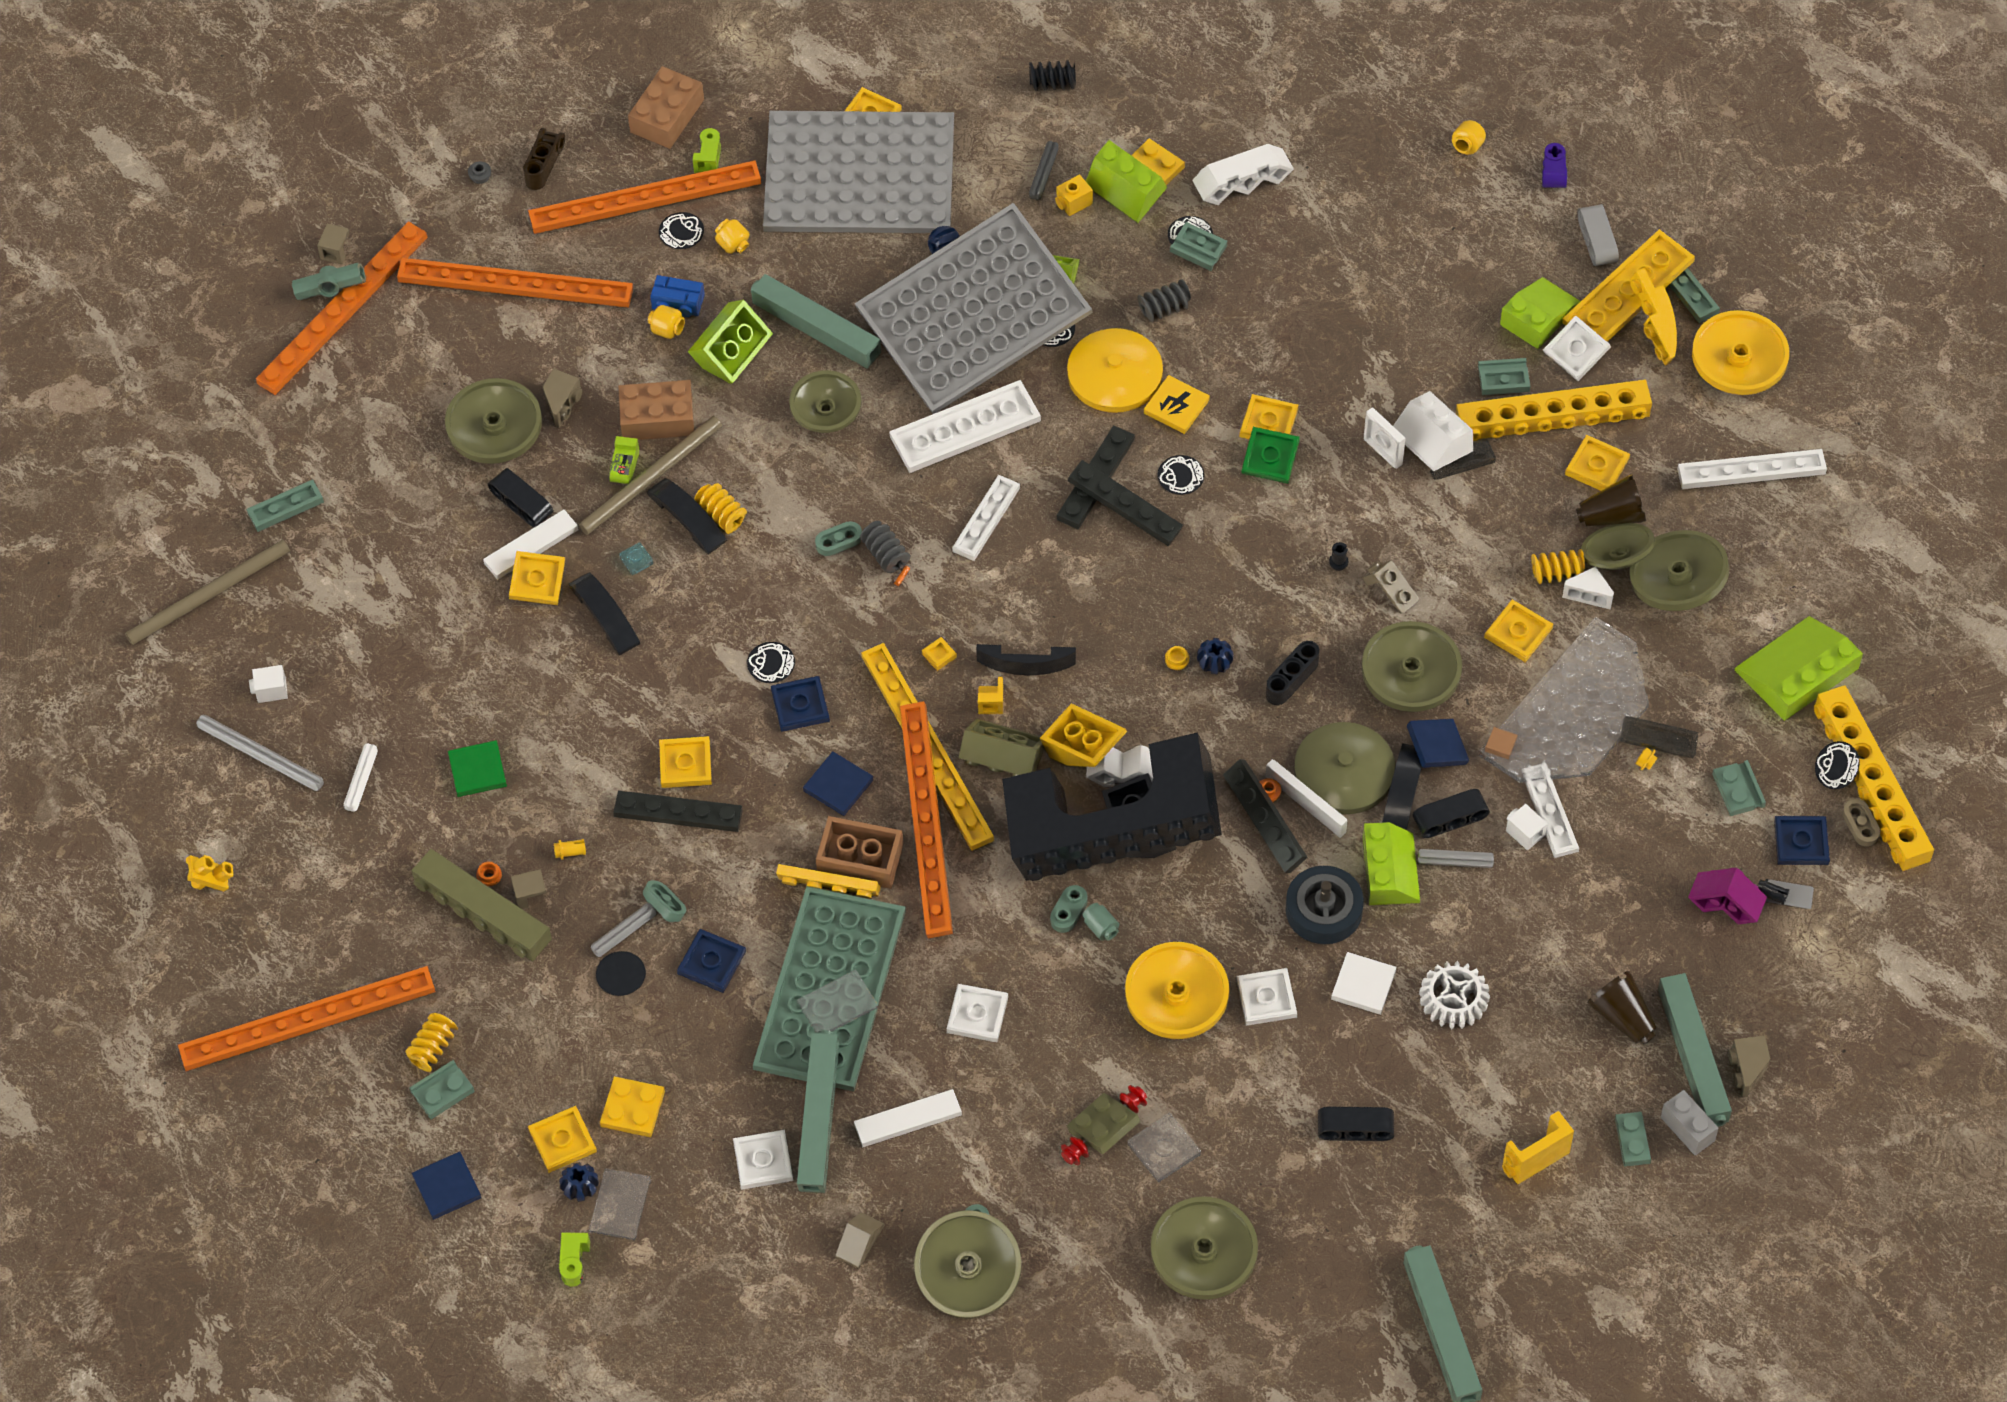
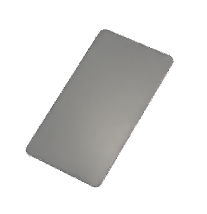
(1798, 896)

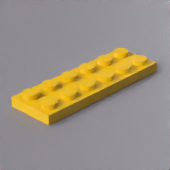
(1613, 300)

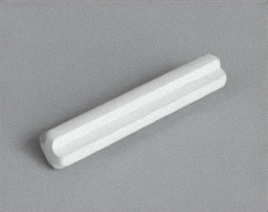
(360, 777)

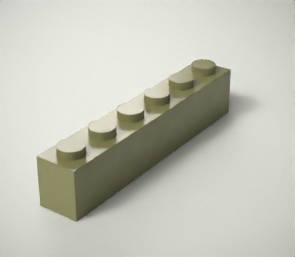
(481, 905)

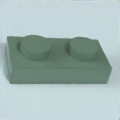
(1632, 1139)

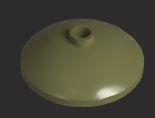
(822, 392)
(1618, 546)

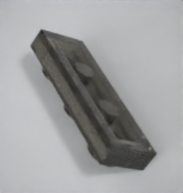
(1659, 736)

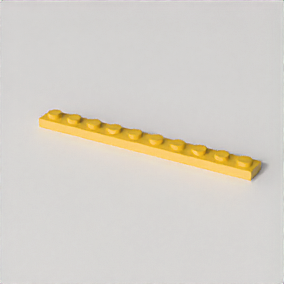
(947, 779)

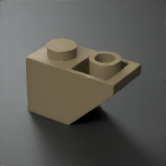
(560, 395)
(1750, 1061)

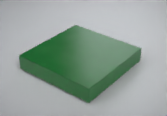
(1270, 455)
(477, 768)

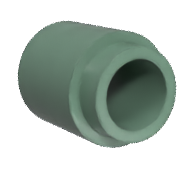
(1101, 922)

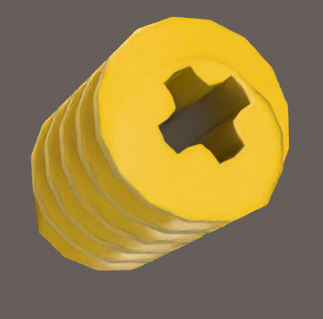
(721, 507)
(1557, 566)
(429, 1039)

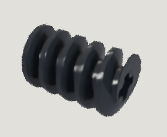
(1052, 75)

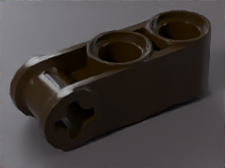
(542, 158)

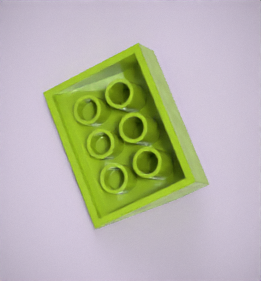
(1800, 666)

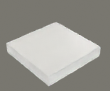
(1576, 348)
(1384, 438)
(1363, 983)
(1266, 996)
(977, 1013)
(763, 1159)

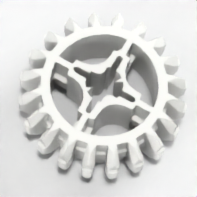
(1451, 1004)

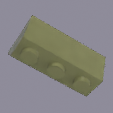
(1001, 748)

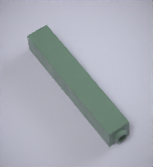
(816, 321)
(1694, 1048)
(818, 1112)
(1442, 1324)

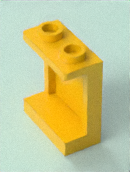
(1541, 1154)

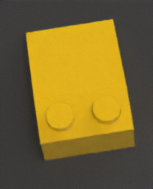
(1080, 737)

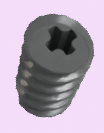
(1164, 300)
(885, 546)

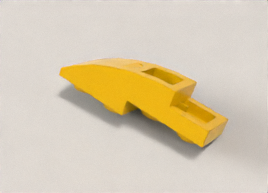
(1661, 322)

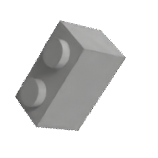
(1689, 1122)

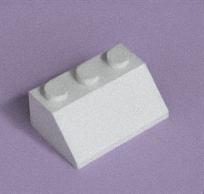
(1434, 431)

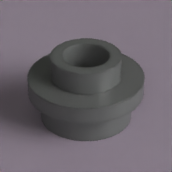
(482, 176)

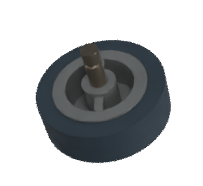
(1324, 904)

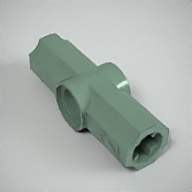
(328, 281)

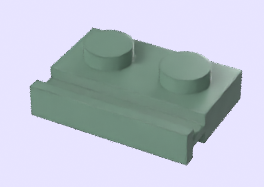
(1198, 246)
(1504, 376)
(1738, 788)
(442, 1089)

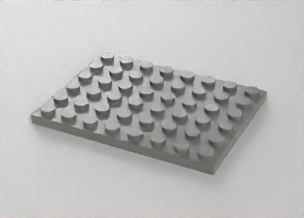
(858, 171)
(973, 308)

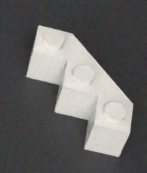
(1242, 173)
(1121, 767)

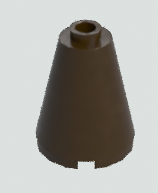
(1613, 505)
(1625, 1009)

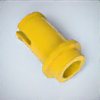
(569, 848)

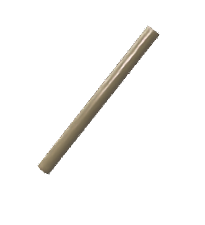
(650, 475)
(207, 592)

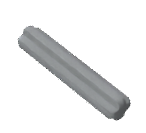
(1455, 858)
(623, 930)

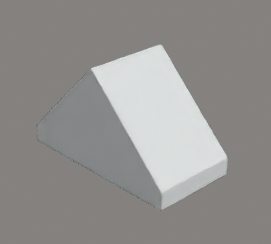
(1589, 589)

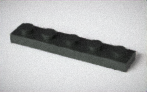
(1105, 460)
(1125, 502)
(678, 811)
(1265, 816)

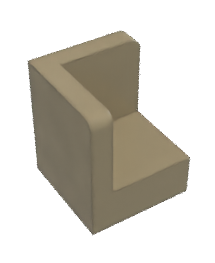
(331, 243)
(527, 886)

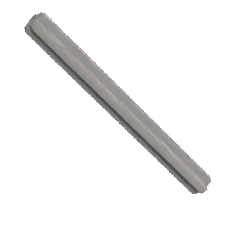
(260, 752)

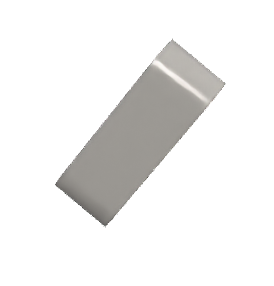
(1598, 235)

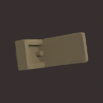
(1392, 583)

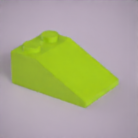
(1537, 311)

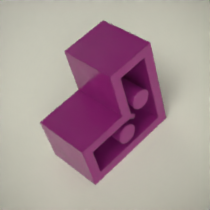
(1729, 892)

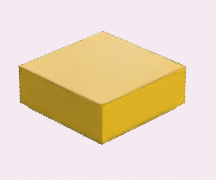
(939, 653)

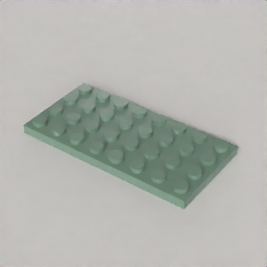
(828, 941)

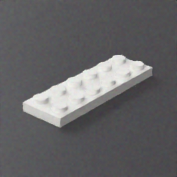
(965, 426)

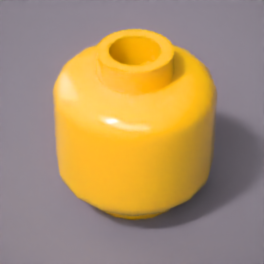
(1468, 137)
(732, 236)
(666, 321)

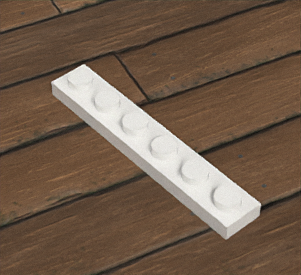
(1752, 469)

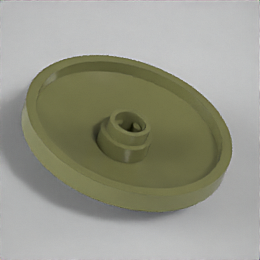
(493, 420)
(1681, 571)
(1411, 666)
(1346, 766)
(1204, 1248)
(967, 1264)

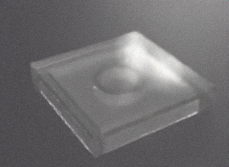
(1164, 1147)

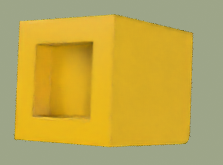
(991, 698)

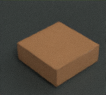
(1501, 743)

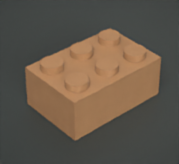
(666, 107)
(656, 410)
(860, 850)

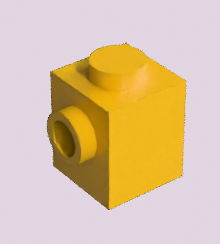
(1074, 195)

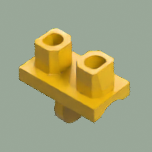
(207, 873)

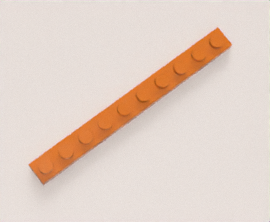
(644, 197)
(515, 282)
(340, 309)
(926, 820)
(306, 1018)

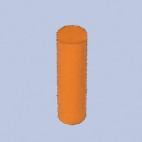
(902, 575)

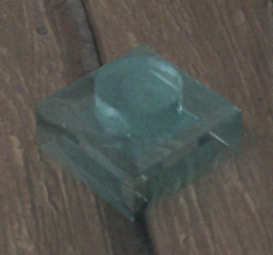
(636, 558)

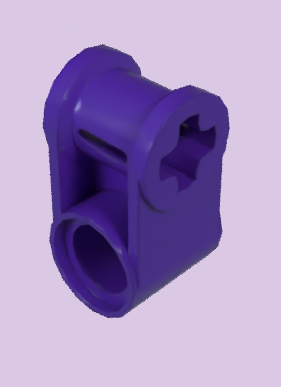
(1554, 167)

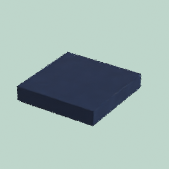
(800, 703)
(1437, 743)
(838, 783)
(1801, 840)
(711, 960)
(446, 1185)

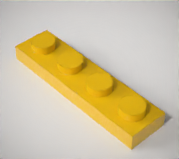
(818, 879)

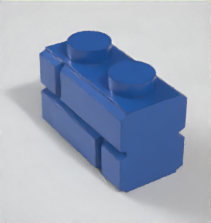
(679, 294)

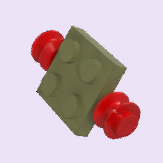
(1103, 1124)

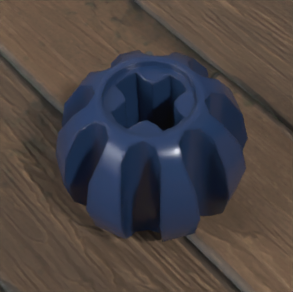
(941, 237)
(1215, 656)
(575, 1189)

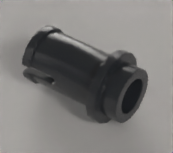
(1339, 558)
(1773, 891)

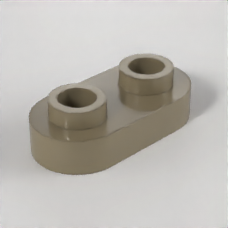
(1861, 824)

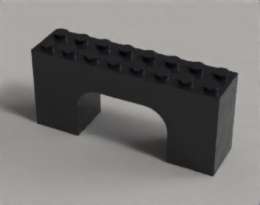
(1173, 813)

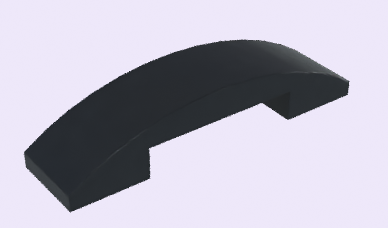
(688, 513)
(606, 612)
(1026, 664)
(1403, 787)

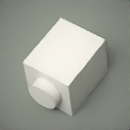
(269, 684)
(1526, 826)

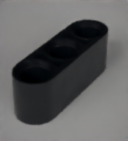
(520, 497)
(1291, 682)
(1451, 813)
(1356, 1123)

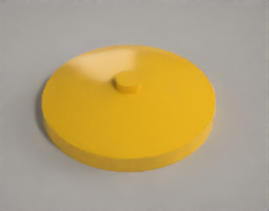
(1740, 352)
(1115, 370)
(1177, 990)

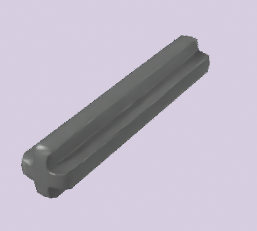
(1043, 170)

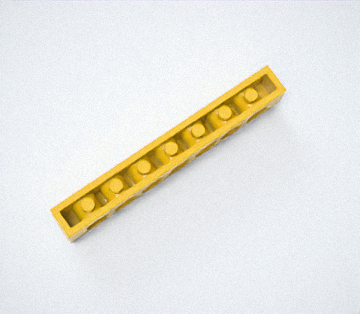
(1563, 403)
(1906, 854)

